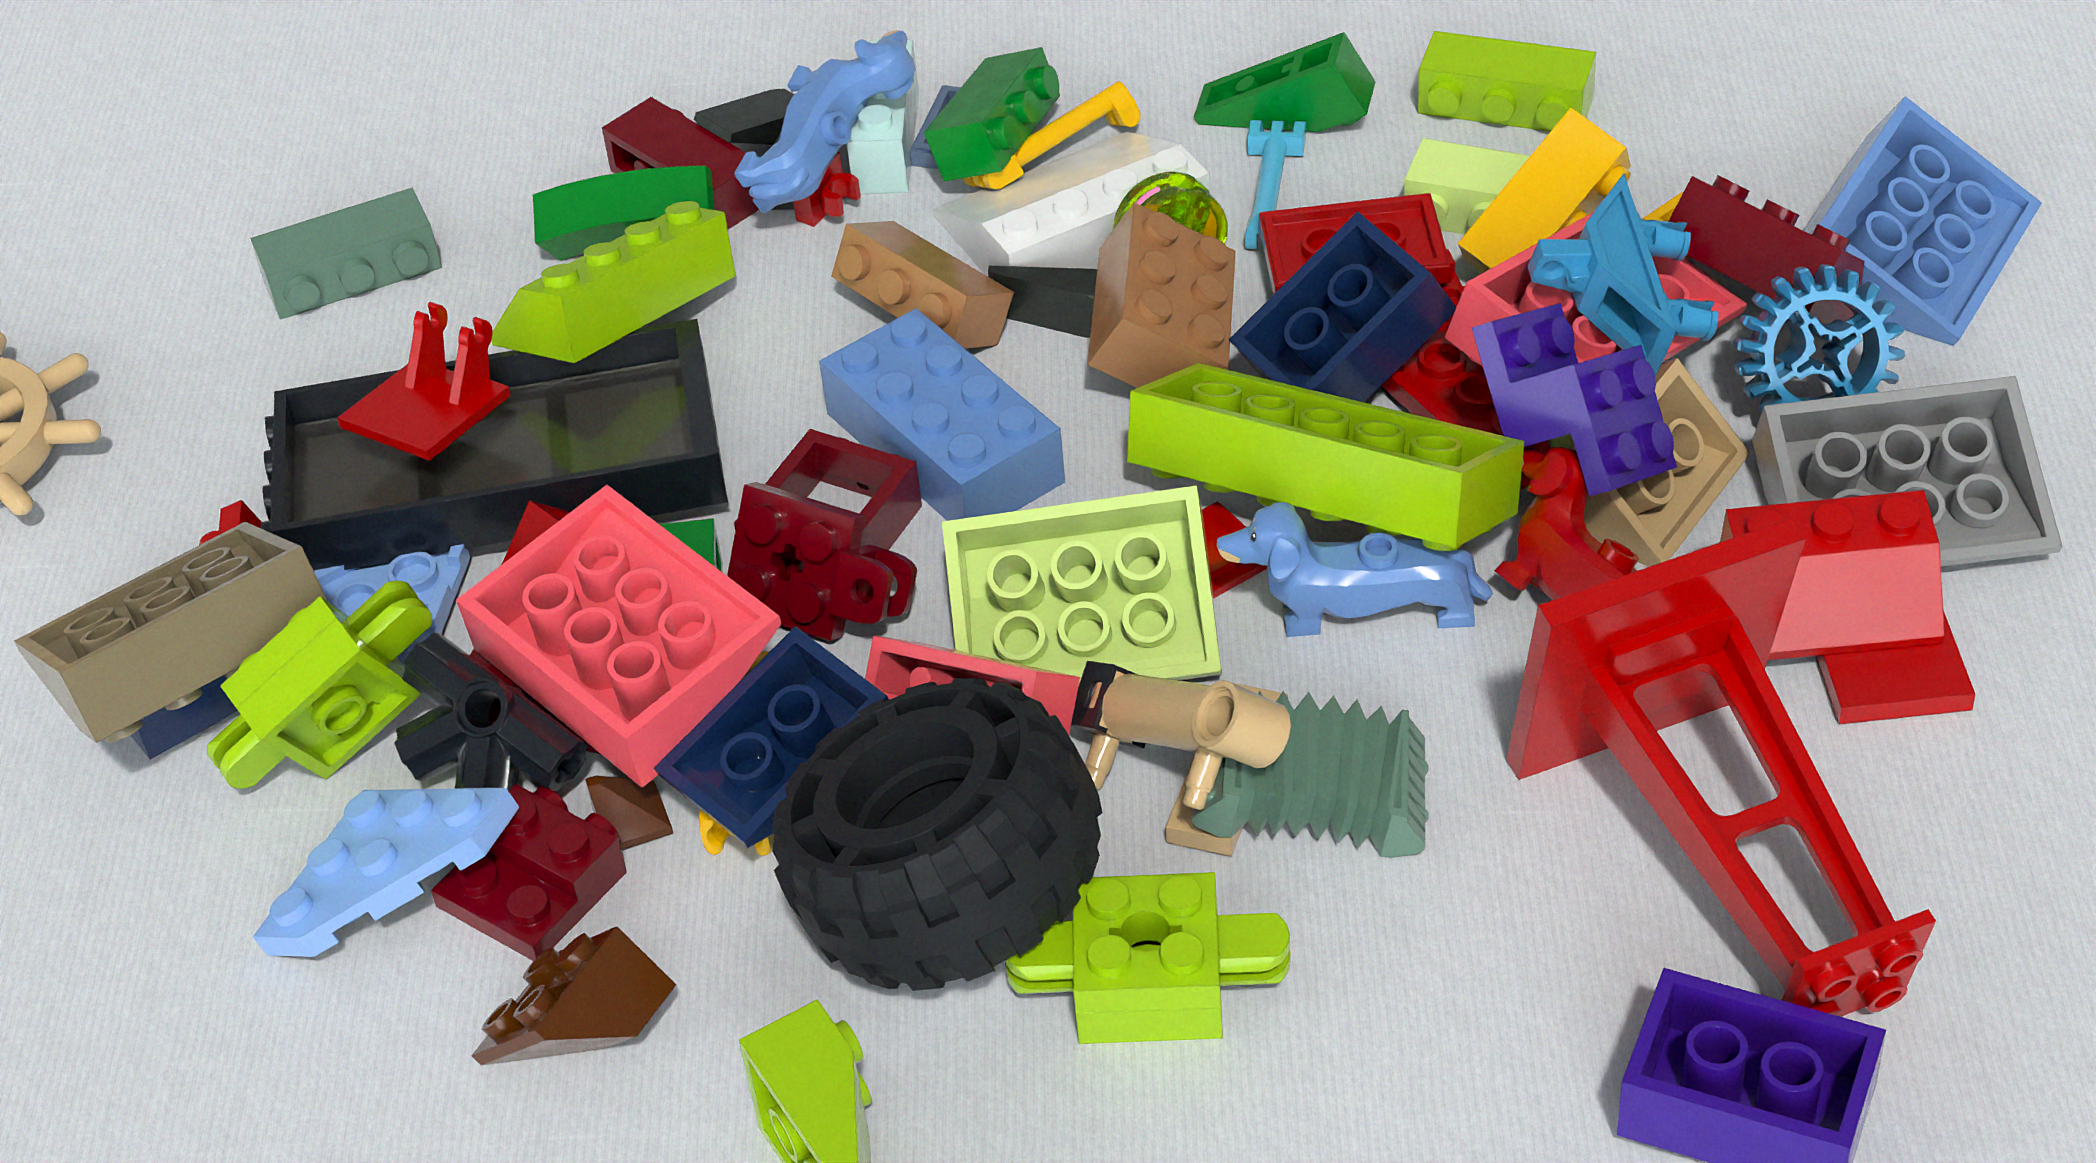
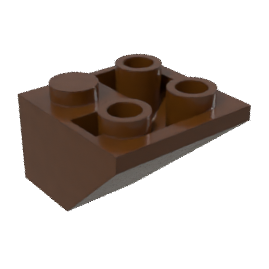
(577, 1001)

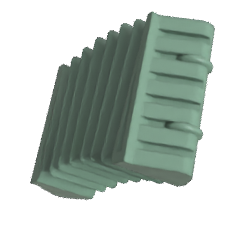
(1334, 773)

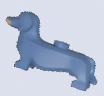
(822, 119)
(1355, 575)

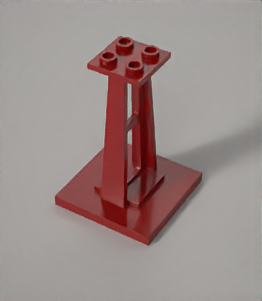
(1675, 646)

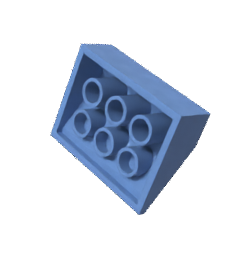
(1926, 221)

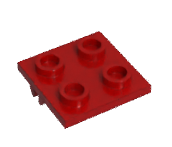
(424, 402)

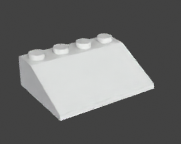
(1062, 208)

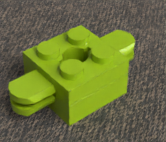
(320, 687)
(1151, 988)

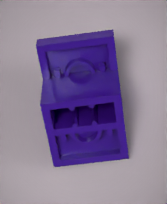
(1600, 402)

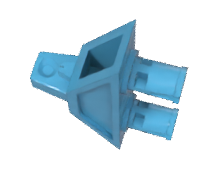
(1617, 279)

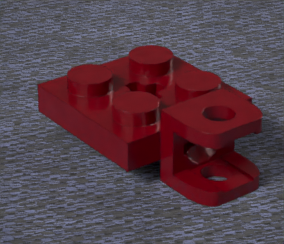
(838, 573)

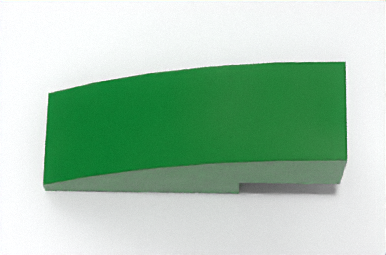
(605, 205)

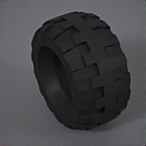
(937, 834)

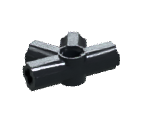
(461, 732)

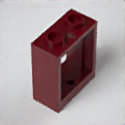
(858, 468)

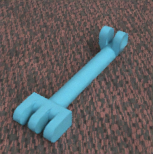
(1274, 148)

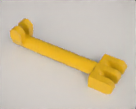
(1113, 103)

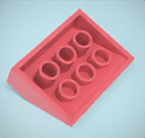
(1510, 291)
(618, 630)

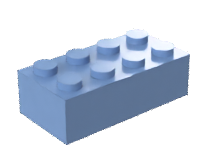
(936, 404)

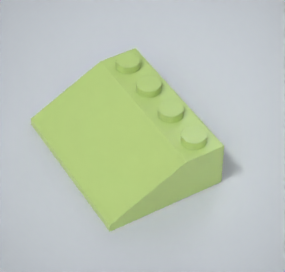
(1088, 584)

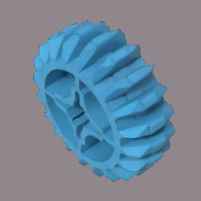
(1840, 334)

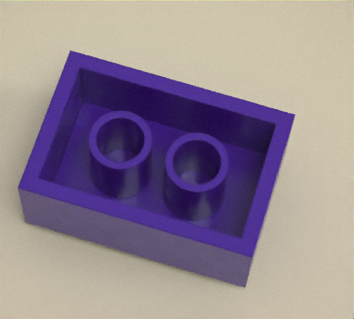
(1747, 1077)

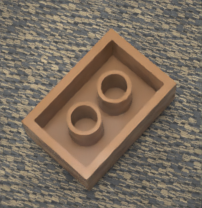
(1160, 299)

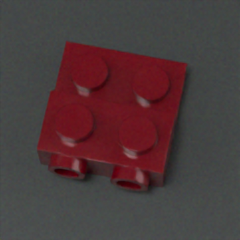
(536, 875)

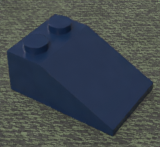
(762, 731)

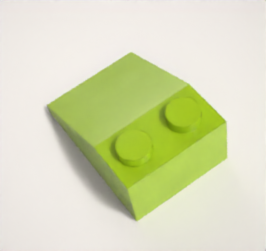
(809, 1087)

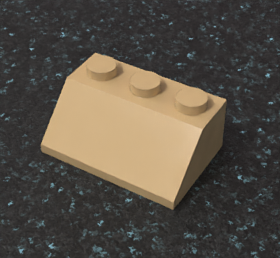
(1663, 509)

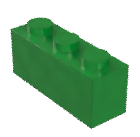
(992, 114)

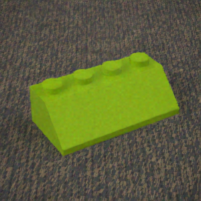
(619, 285)

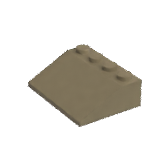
(170, 630)

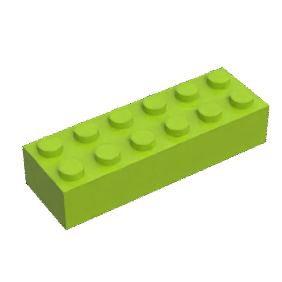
(1326, 455)

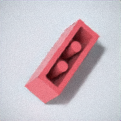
(905, 664)

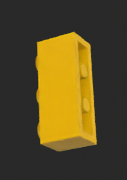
(1549, 192)

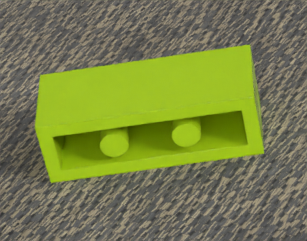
(1504, 81)

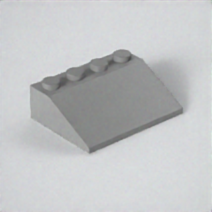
(1952, 440)

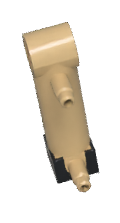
(1180, 715)

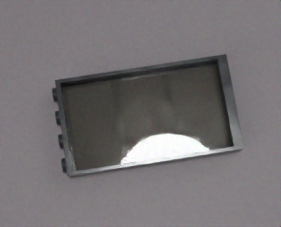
(616, 419)

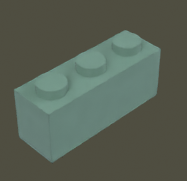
(346, 253)

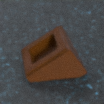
(632, 810)

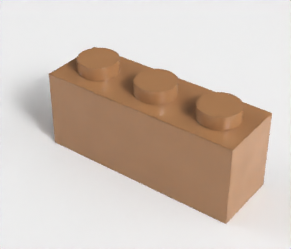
(910, 273)

